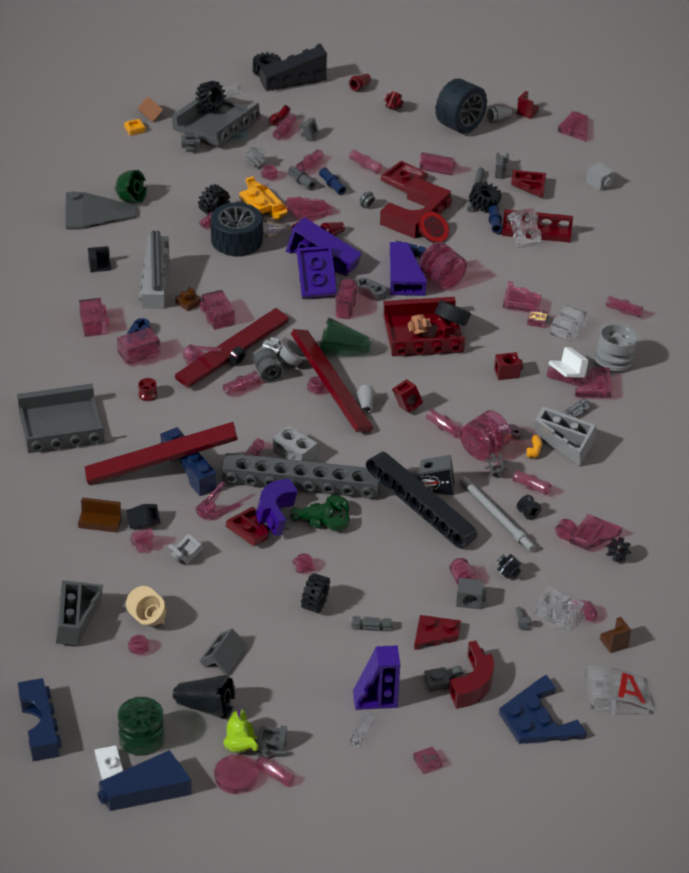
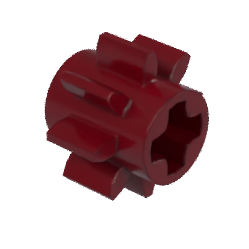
(393, 100)

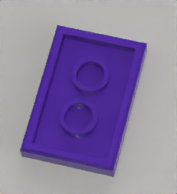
(316, 272)

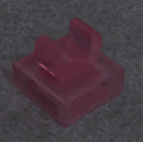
(140, 537)

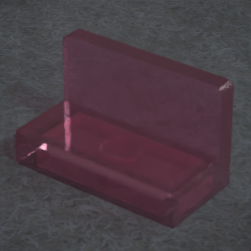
(437, 163)

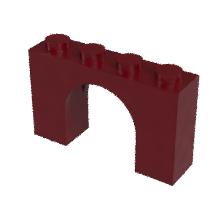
(419, 191)

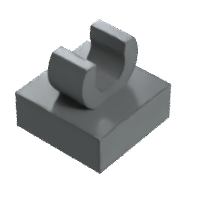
(309, 128)

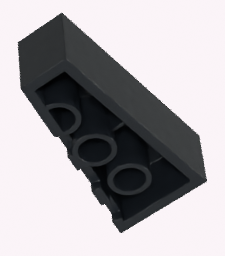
(296, 70)

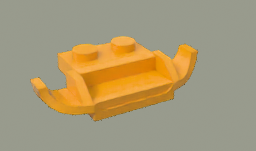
(262, 199)

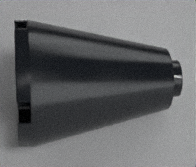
(207, 695)

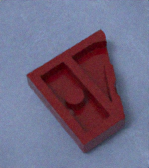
(529, 181)
(247, 527)
(436, 631)

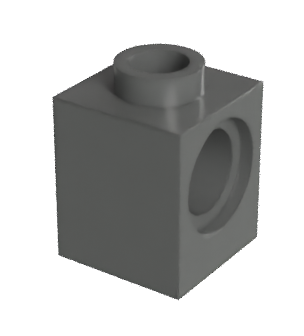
(470, 593)

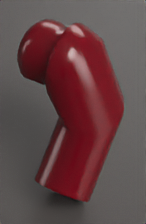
(278, 116)

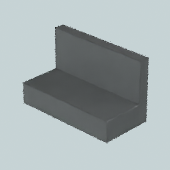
(225, 651)

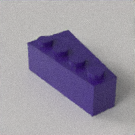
(309, 234)

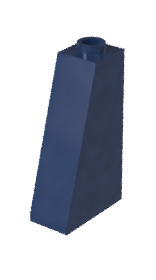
(145, 783)

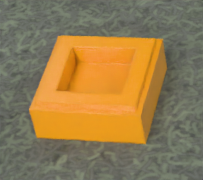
(134, 127)

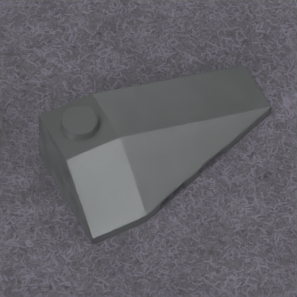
(90, 209)

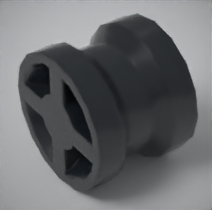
(528, 507)

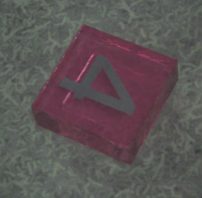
(427, 759)

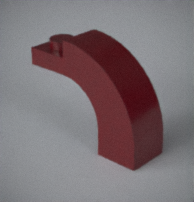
(475, 686)

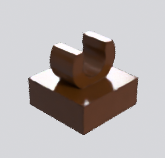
(188, 299)

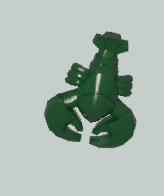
(323, 513)

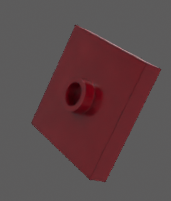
(402, 175)

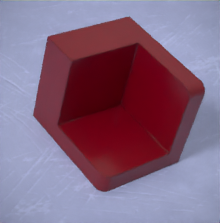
(526, 107)

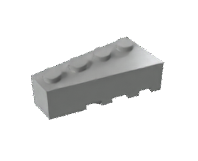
(147, 295)

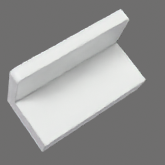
(572, 363)

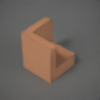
(149, 108)

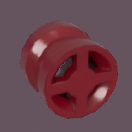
(147, 389)

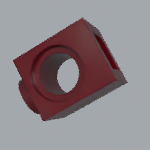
(508, 366)
(407, 396)

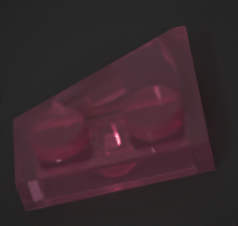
(574, 126)
(521, 298)
(595, 384)
(594, 532)

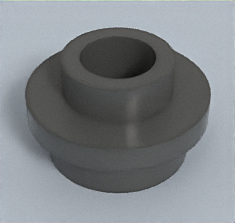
(367, 199)

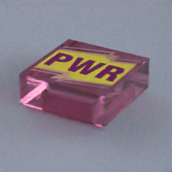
(537, 318)

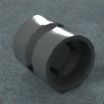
(268, 365)

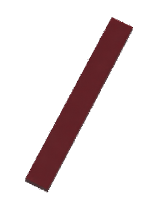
(245, 338)
(332, 381)
(161, 453)

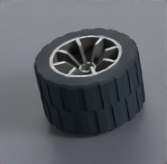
(461, 105)
(236, 229)

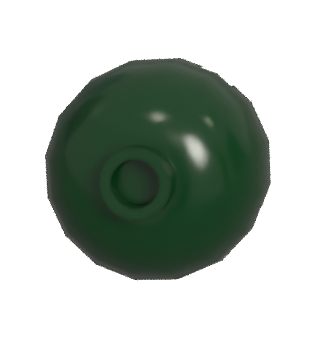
(131, 187)

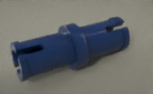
(332, 181)
(495, 219)

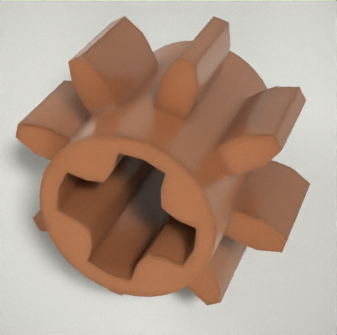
(419, 324)

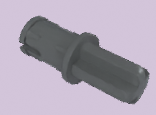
(301, 177)

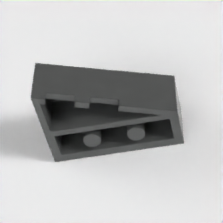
(76, 608)

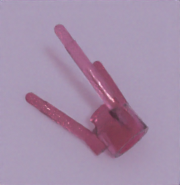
(193, 352)
(208, 506)

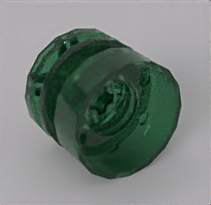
(141, 726)

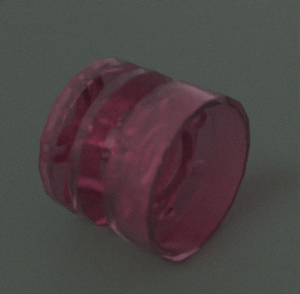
(443, 265)
(485, 435)

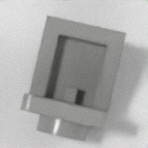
(186, 549)

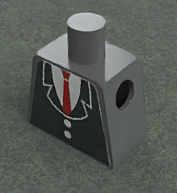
(437, 474)

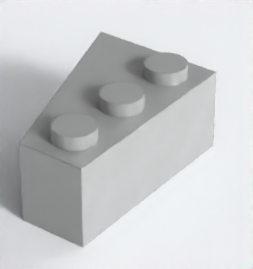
(565, 433)

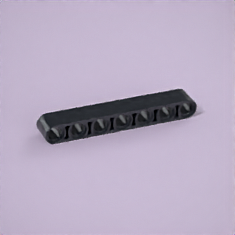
(421, 499)

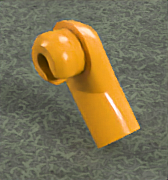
(537, 445)

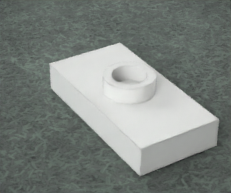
(108, 761)

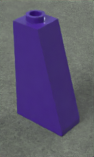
(405, 272)

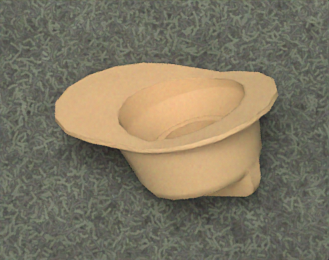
(146, 606)

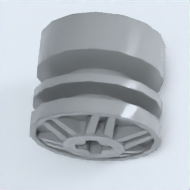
(616, 347)

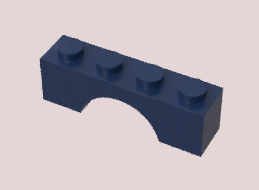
(199, 471)
(34, 701)

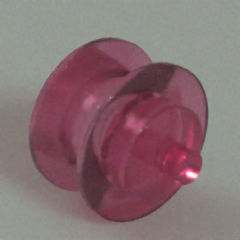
(565, 529)

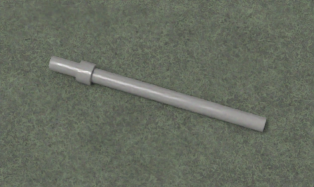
(519, 535)

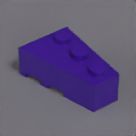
(379, 680)

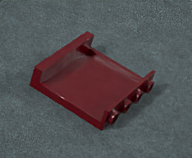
(404, 343)

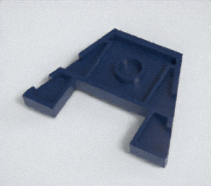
(531, 721)

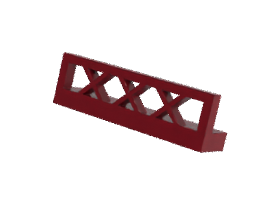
(549, 232)

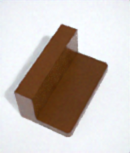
(100, 515)

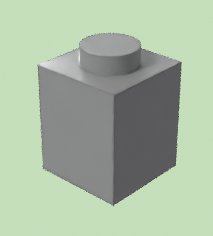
(599, 176)

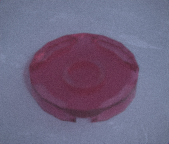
(236, 774)

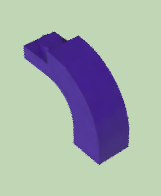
(275, 496)

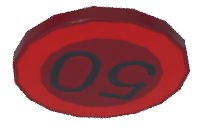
(433, 227)

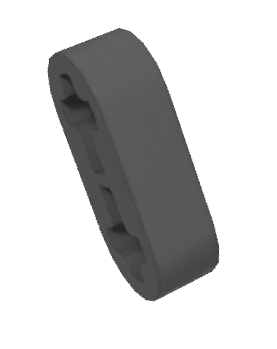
(371, 289)

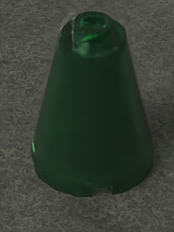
(343, 340)

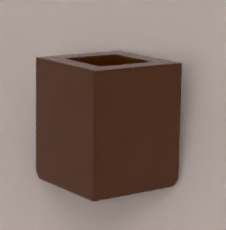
(617, 638)

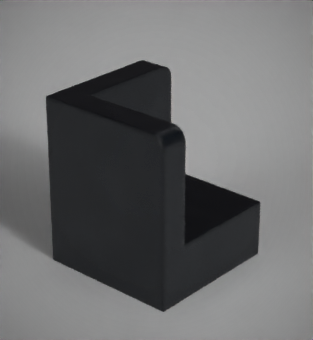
(99, 259)
(143, 515)

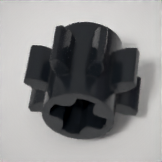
(613, 547)
(509, 566)

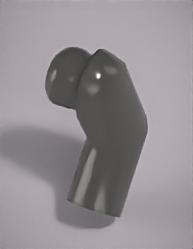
(516, 432)

